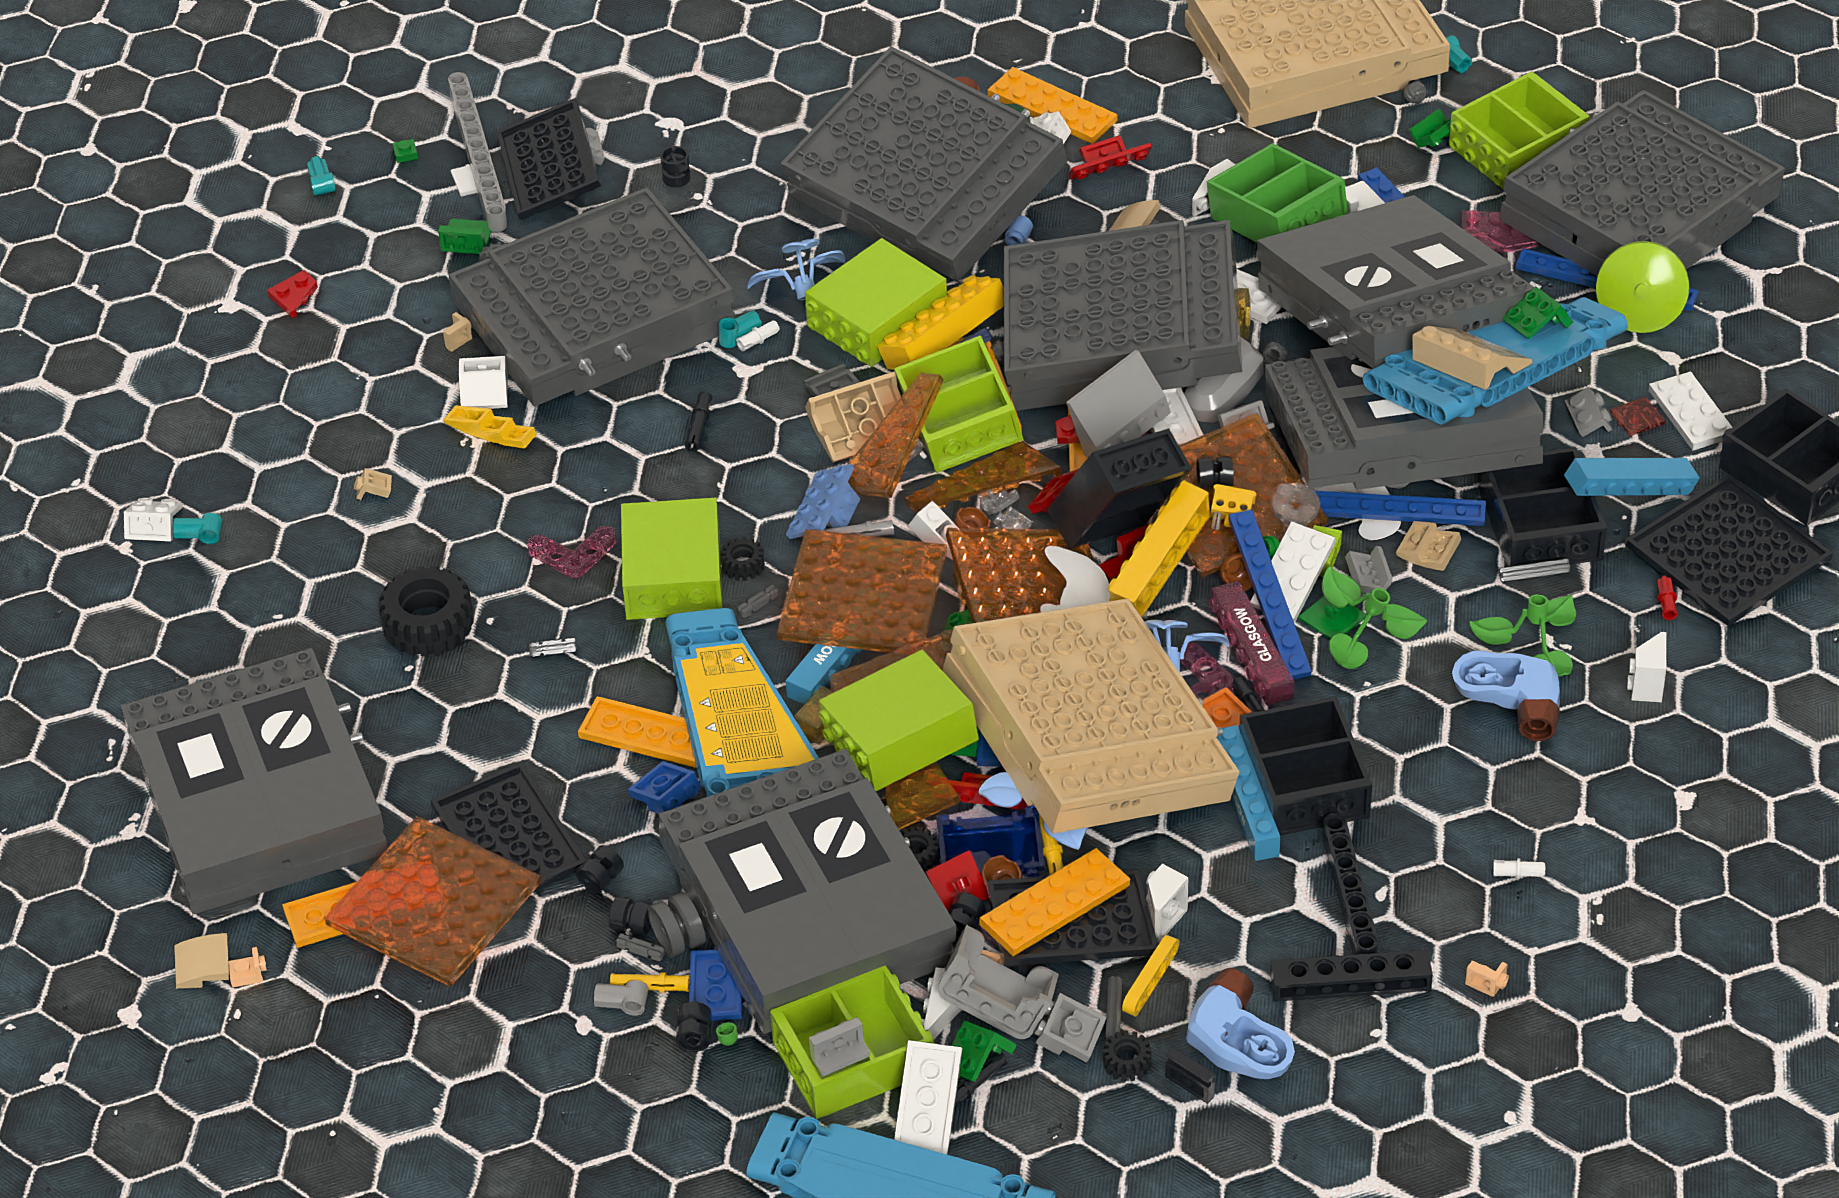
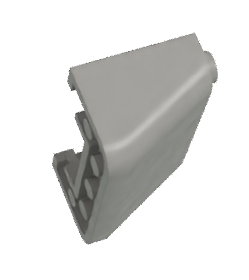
(994, 991)

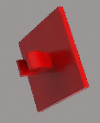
(957, 877)

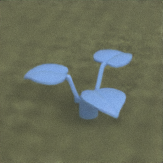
(802, 282)
(1172, 652)
(1002, 792)

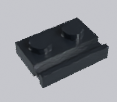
(1189, 1075)

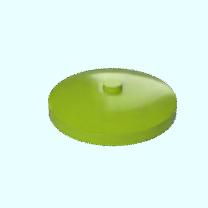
(1644, 285)

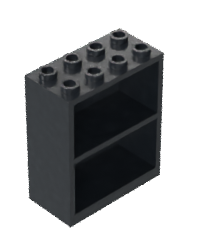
(1786, 455)
(1119, 488)
(1541, 515)
(1307, 764)

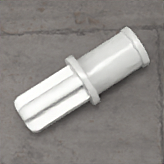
(757, 335)
(1518, 868)

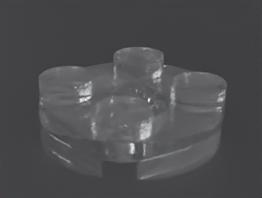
(1295, 493)

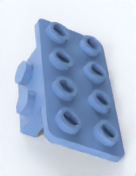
(826, 500)

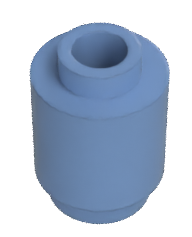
(1018, 231)

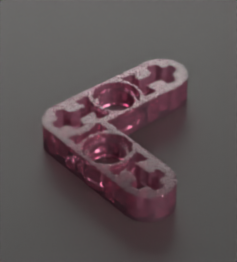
(571, 559)
(1208, 680)

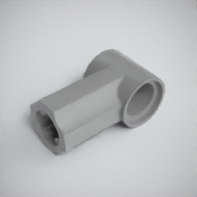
(628, 998)

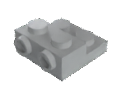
(1070, 1028)

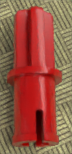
(1667, 598)

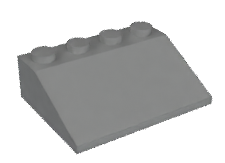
(1118, 405)

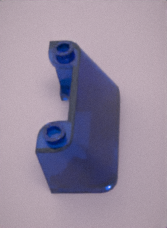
(988, 837)

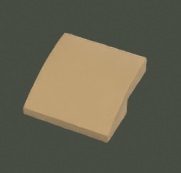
(1137, 215)
(1428, 546)
(201, 960)

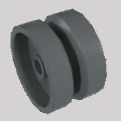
(676, 924)

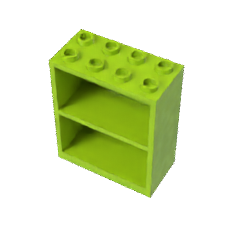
(1512, 126)
(871, 299)
(971, 408)
(670, 557)
(899, 719)
(886, 1025)

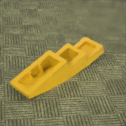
(484, 425)

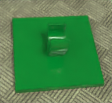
(1330, 619)

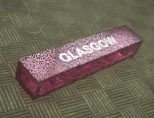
(1251, 643)

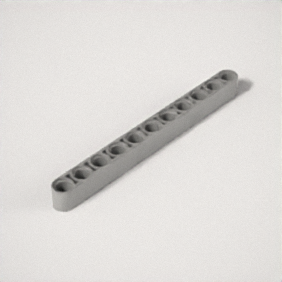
(477, 152)

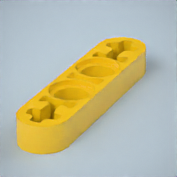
(1150, 975)

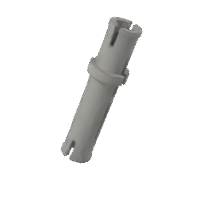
(868, 529)

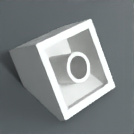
(1648, 670)
(1166, 899)

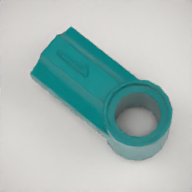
(1457, 57)
(320, 178)
(732, 328)
(205, 528)

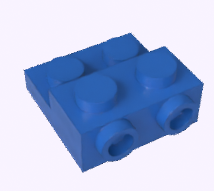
(665, 787)

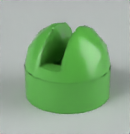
(727, 1033)

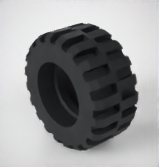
(428, 632)

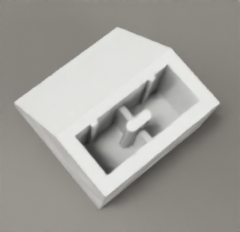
(483, 382)

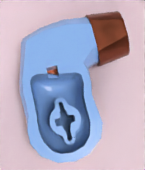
(1513, 683)
(1233, 1036)

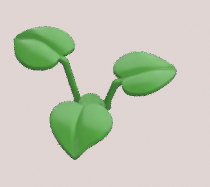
(1540, 610)
(1399, 620)

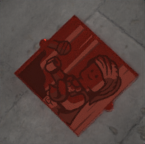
(1637, 416)

